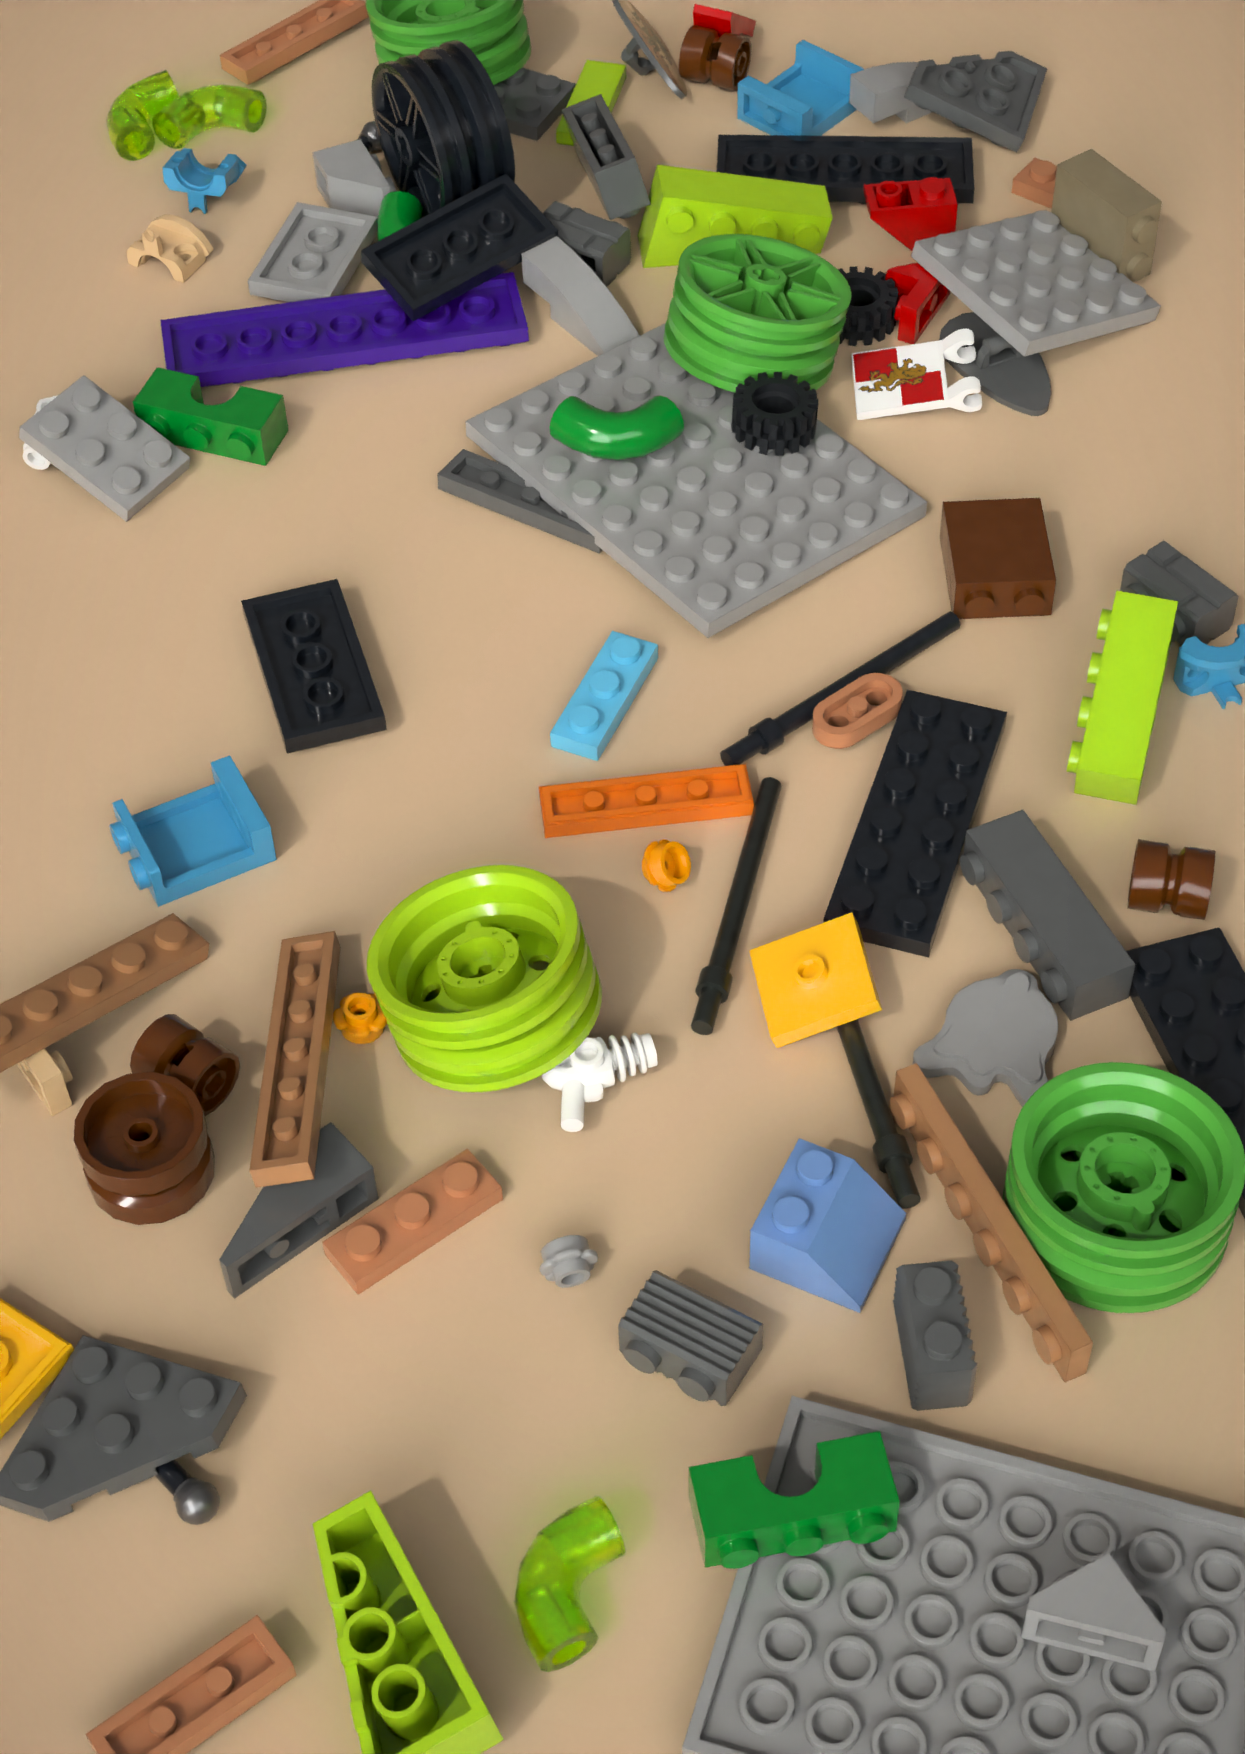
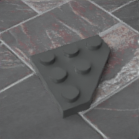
(981, 95)
(111, 1426)

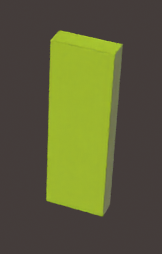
(594, 79)

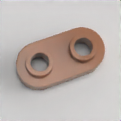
(851, 712)

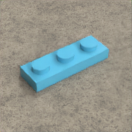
(604, 696)

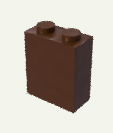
(997, 558)

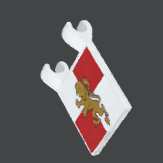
(914, 378)

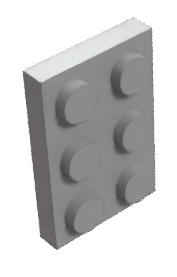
(313, 254)
(104, 448)

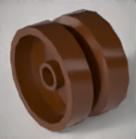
(144, 1148)

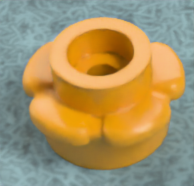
(666, 864)
(360, 1028)

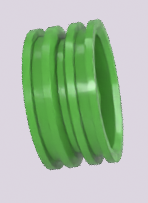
(490, 28)
(755, 309)
(1114, 1219)

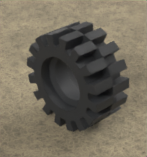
(870, 307)
(774, 413)

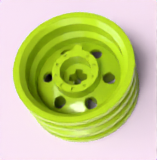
(485, 978)

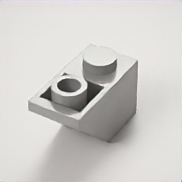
(351, 178)

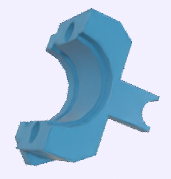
(187, 175)
(1212, 668)

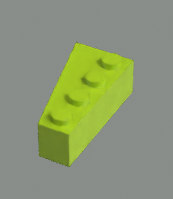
(708, 203)
(1124, 697)
(396, 1655)

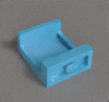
(803, 98)
(195, 837)

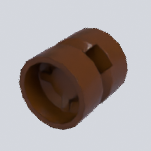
(714, 57)
(1171, 879)
(181, 1051)

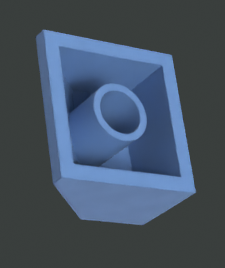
(825, 1227)

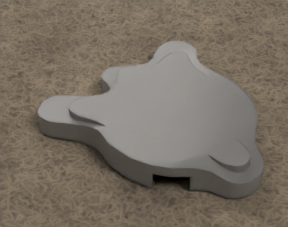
(994, 1034)

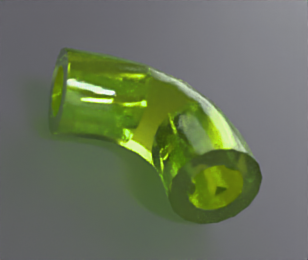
(207, 109)
(133, 113)
(552, 1580)

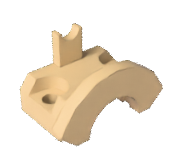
(173, 242)

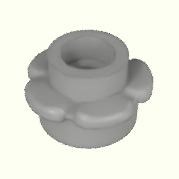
(568, 1261)

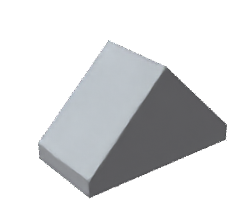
(1096, 1615)

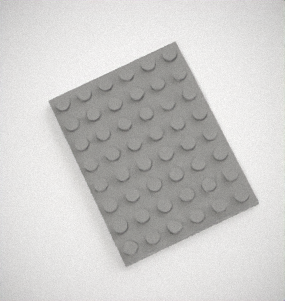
(704, 515)
(922, 1631)

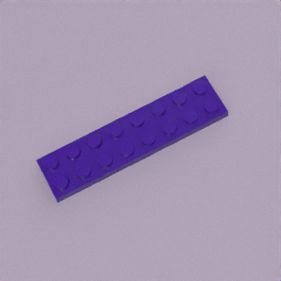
(338, 333)

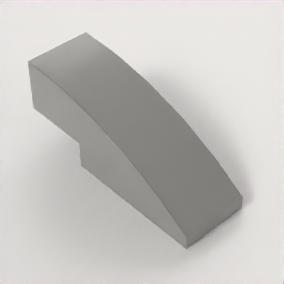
(881, 92)
(576, 296)

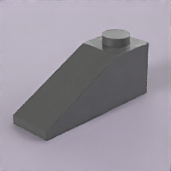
(300, 1213)

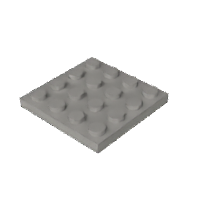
(1035, 282)

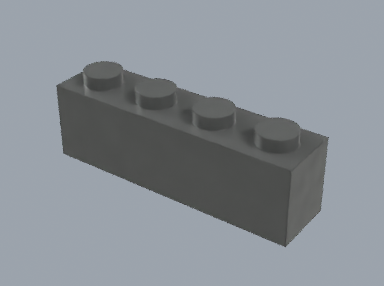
(606, 157)
(1046, 915)

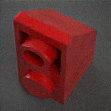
(913, 208)

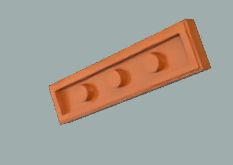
(645, 800)

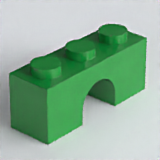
(242, 428)
(746, 1521)

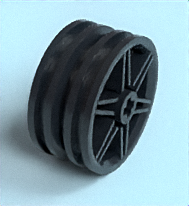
(441, 124)

